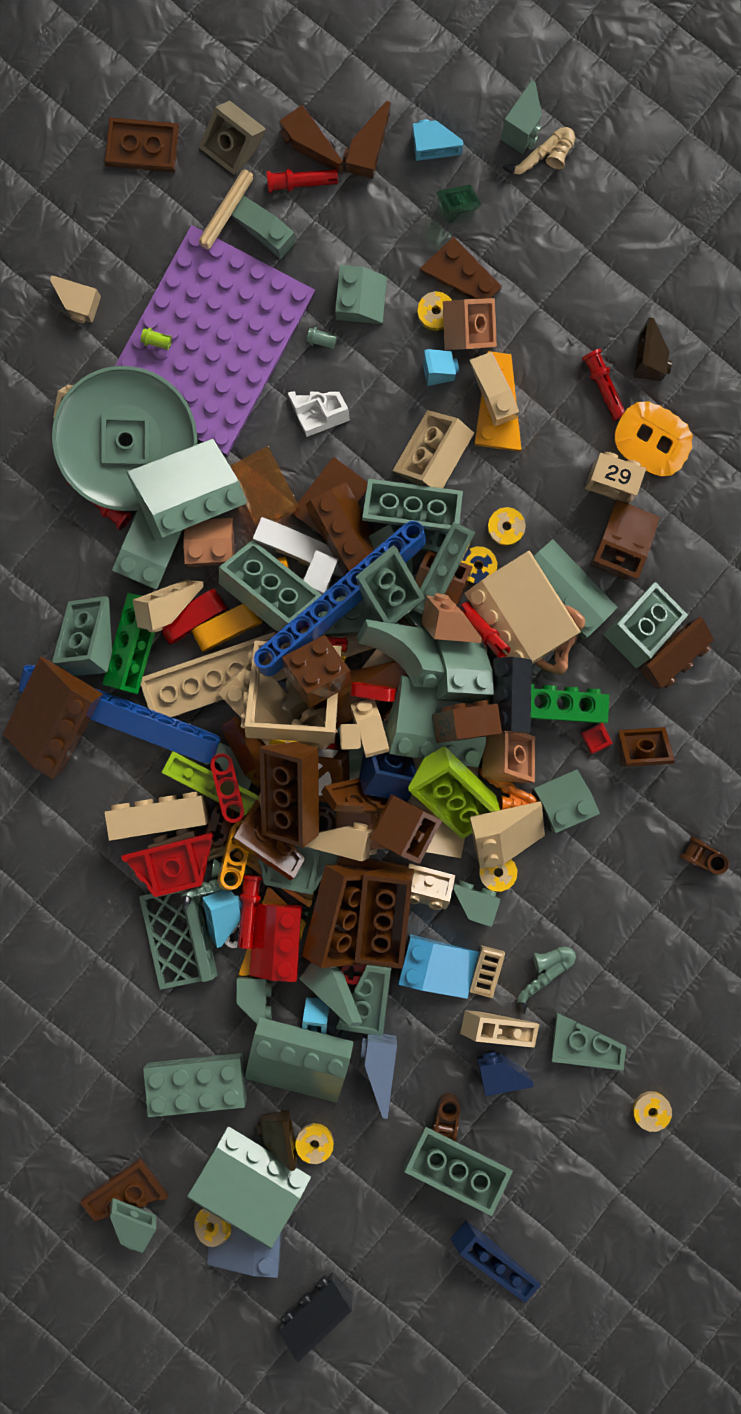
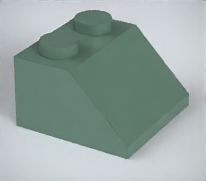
(523, 121)
(360, 295)
(566, 801)

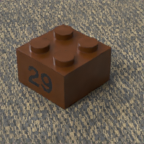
(316, 671)
(466, 721)

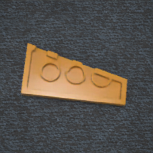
(505, 435)

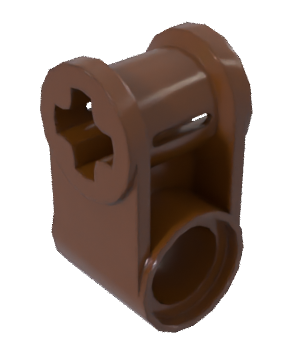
(701, 854)
(447, 1121)

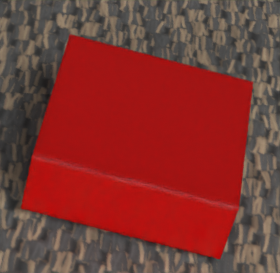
(596, 738)

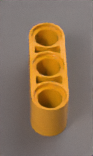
(225, 627)
(230, 866)

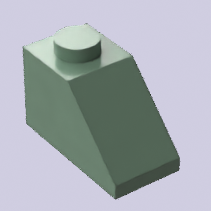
(132, 1225)

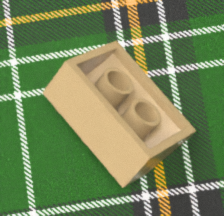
(433, 450)
(269, 698)

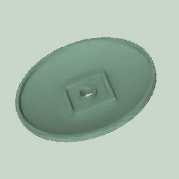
(102, 410)

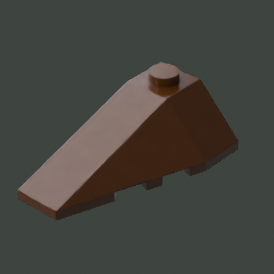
(383, 674)

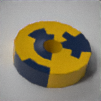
(481, 555)

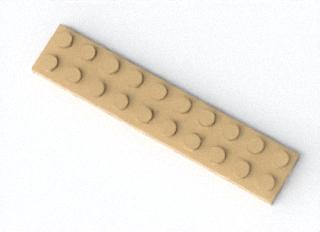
(198, 680)

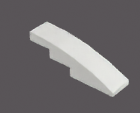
(291, 543)

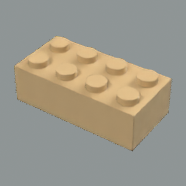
(157, 817)

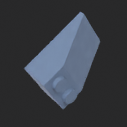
(379, 1064)
(246, 1255)

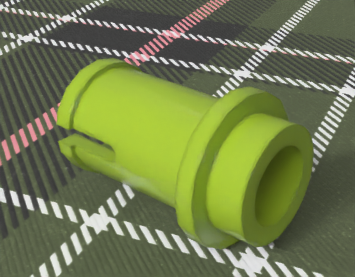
(156, 339)

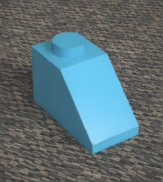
(434, 141)
(439, 366)
(222, 915)
(315, 1015)

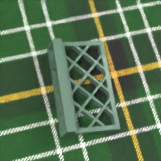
(198, 937)

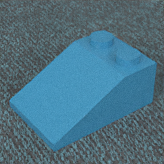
(438, 967)

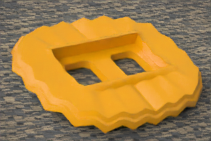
(662, 423)

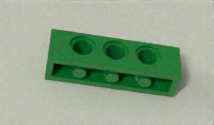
(129, 651)
(595, 708)

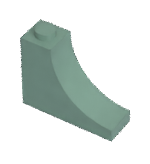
(409, 646)

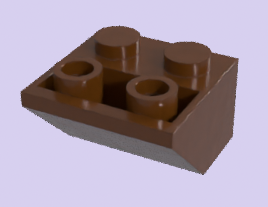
(458, 584)
(405, 829)

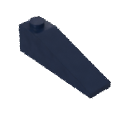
(493, 1261)

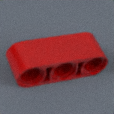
(194, 614)
(221, 777)

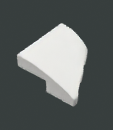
(319, 411)

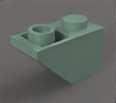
(476, 904)
(253, 995)

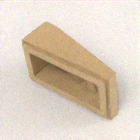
(350, 736)
(495, 953)

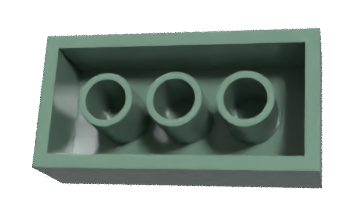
(195, 1085)

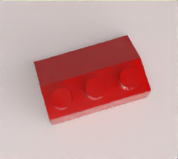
(276, 942)

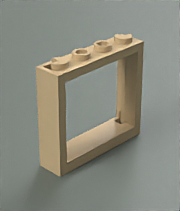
(281, 731)

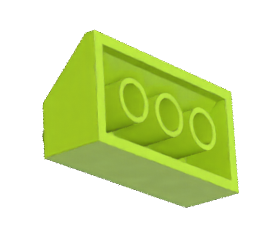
(452, 791)

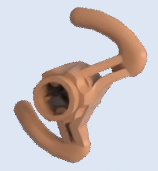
(561, 652)

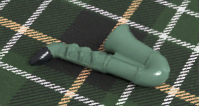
(212, 886)
(554, 963)

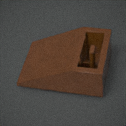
(625, 541)

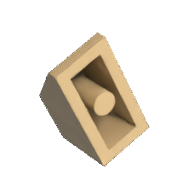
(77, 299)
(371, 727)

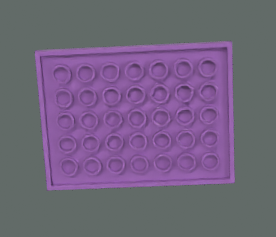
(226, 329)

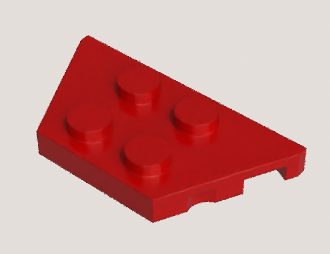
(172, 865)

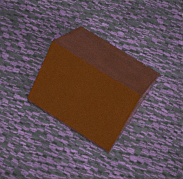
(644, 747)

